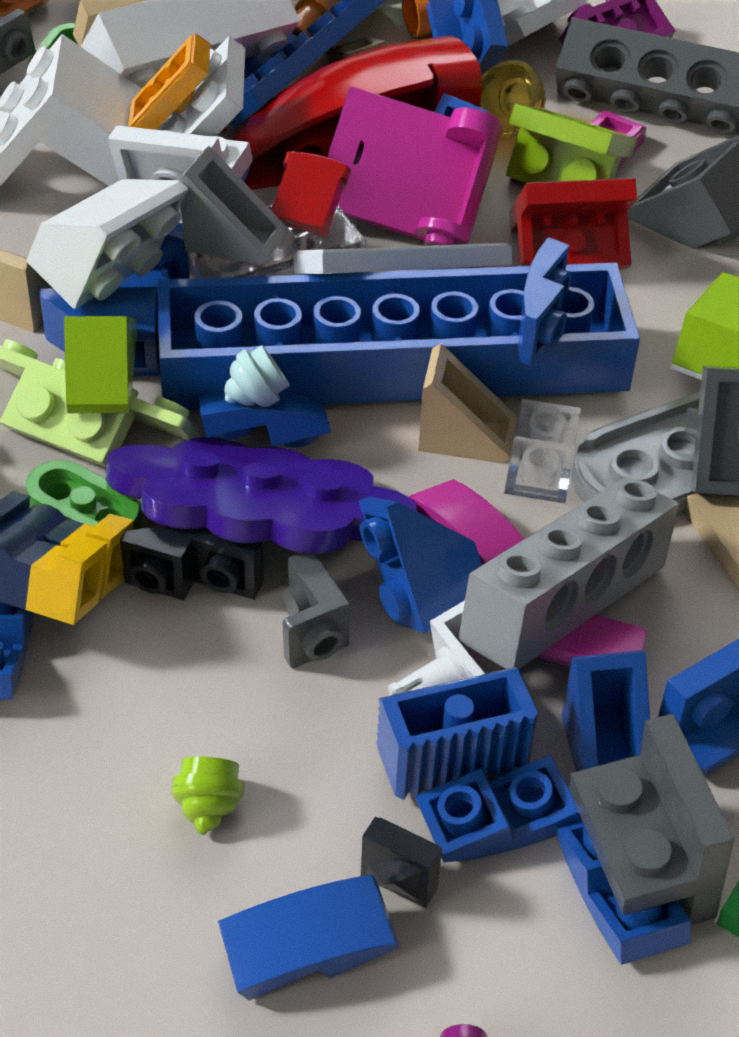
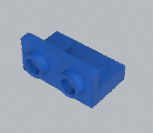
(473, 22)
(708, 707)

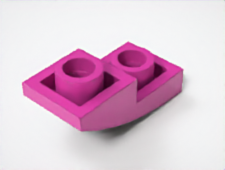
(468, 515)

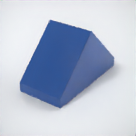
(606, 707)

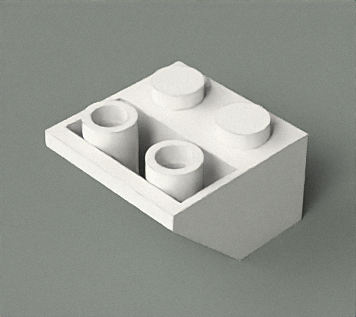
(106, 238)

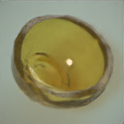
(511, 84)

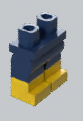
(56, 562)

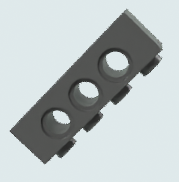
(642, 56)

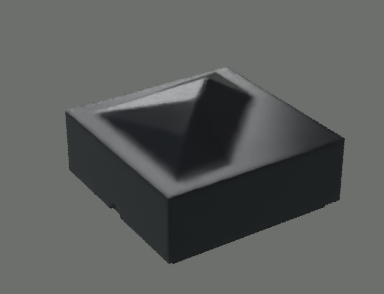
(401, 861)

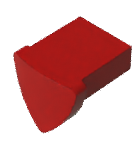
(310, 192)

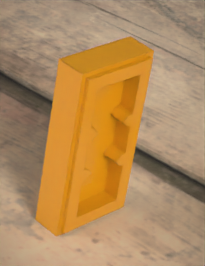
(172, 85)

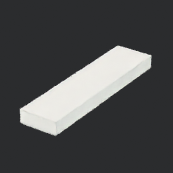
(401, 258)

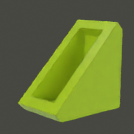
(99, 363)

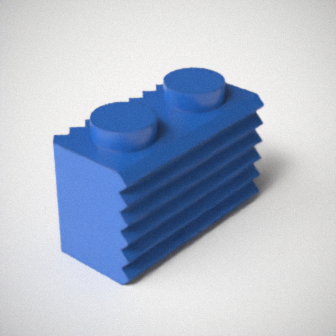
(455, 730)

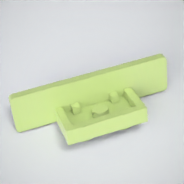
(41, 411)

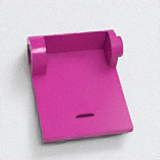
(416, 166)

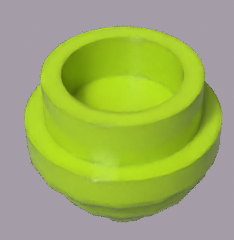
(207, 790)

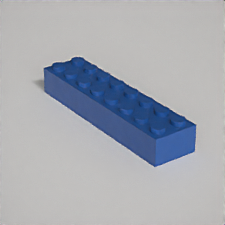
(375, 332)

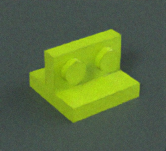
(563, 148)

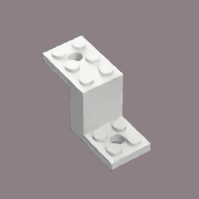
(78, 100)

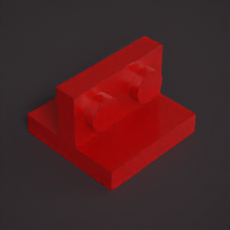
(580, 213)

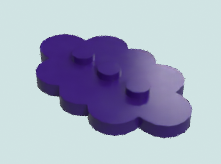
(248, 492)

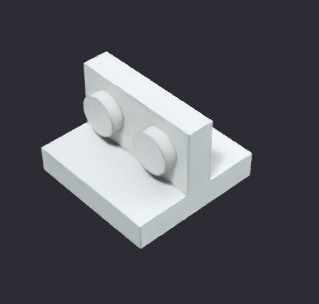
(168, 154)

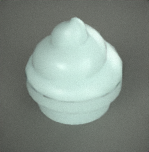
(255, 379)

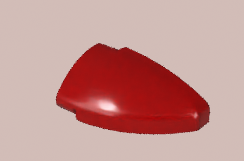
(309, 111)

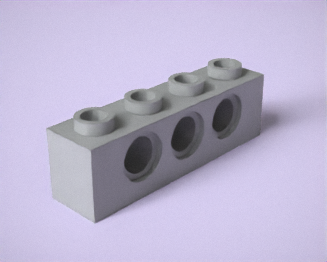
(566, 572)

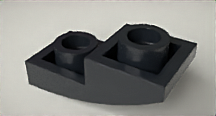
(174, 558)

